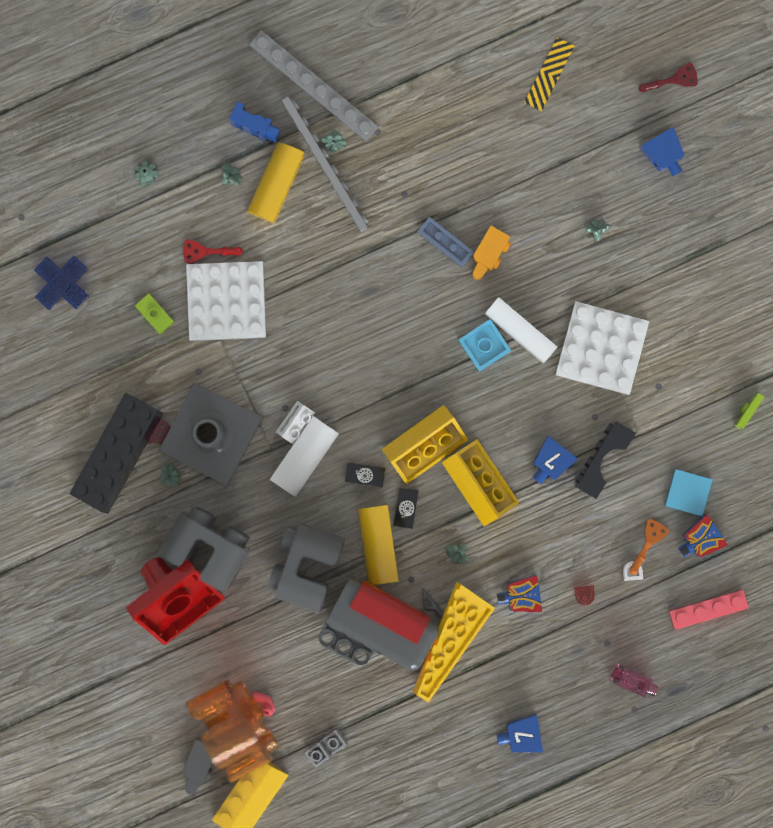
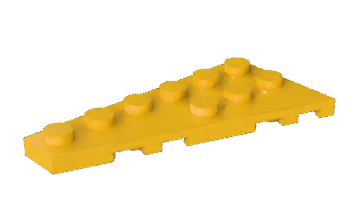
(457, 629)

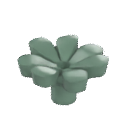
(334, 141)
(148, 175)
(230, 175)
(597, 228)
(169, 476)
(457, 552)

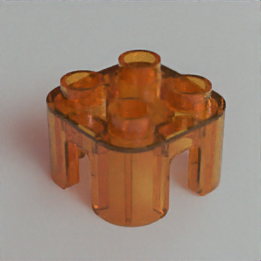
(235, 728)

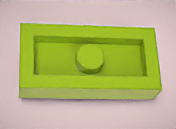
(154, 314)
(748, 410)

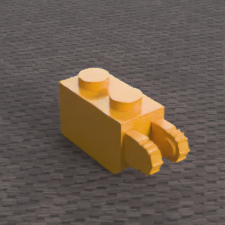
(489, 251)

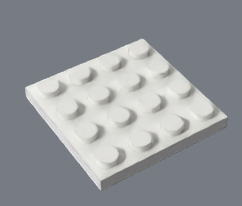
(226, 301)
(602, 348)

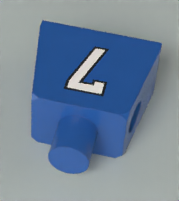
(552, 460)
(522, 735)

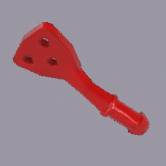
(203, 251)

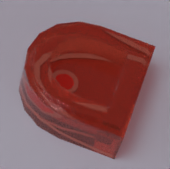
(584, 594)

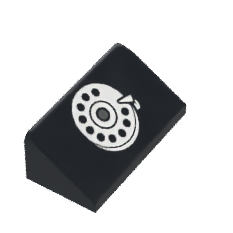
(365, 474)
(406, 508)

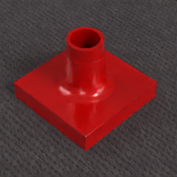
(173, 599)

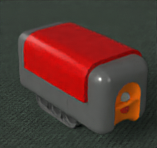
(379, 623)

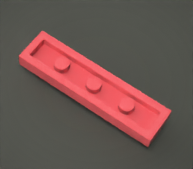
(708, 609)

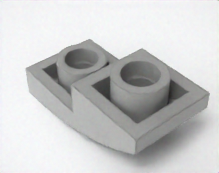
(326, 748)

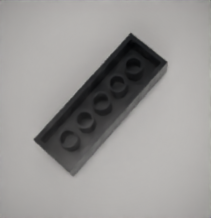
(116, 453)

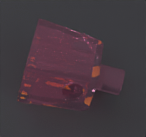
(633, 681)

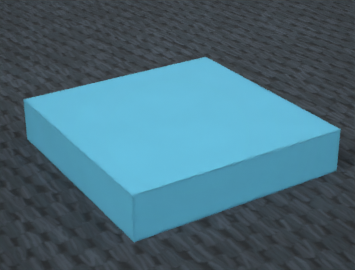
(484, 345)
(688, 492)

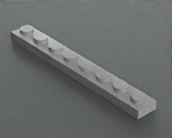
(313, 86)
(321, 156)

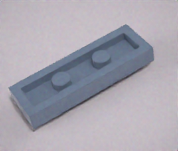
(445, 242)

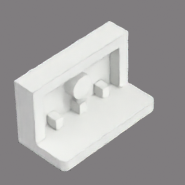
(295, 422)

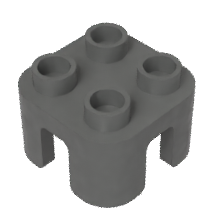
(228, 547)
(289, 582)

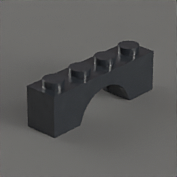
(591, 480)

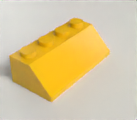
(425, 444)
(480, 482)
(250, 797)

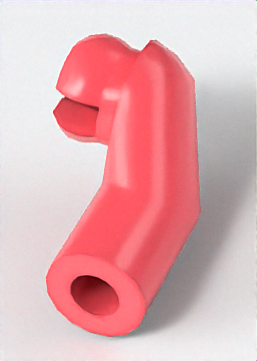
(266, 702)

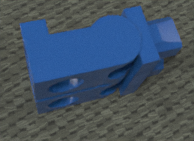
(253, 124)

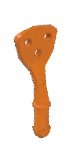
(650, 540)

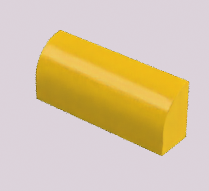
(276, 182)
(378, 545)

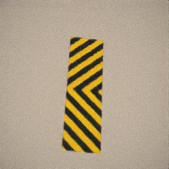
(549, 74)

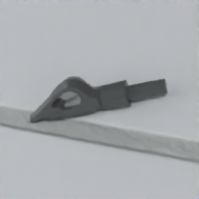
(437, 610)

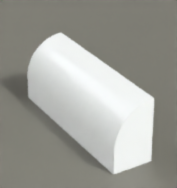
(521, 330)
(304, 456)

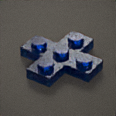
(61, 282)

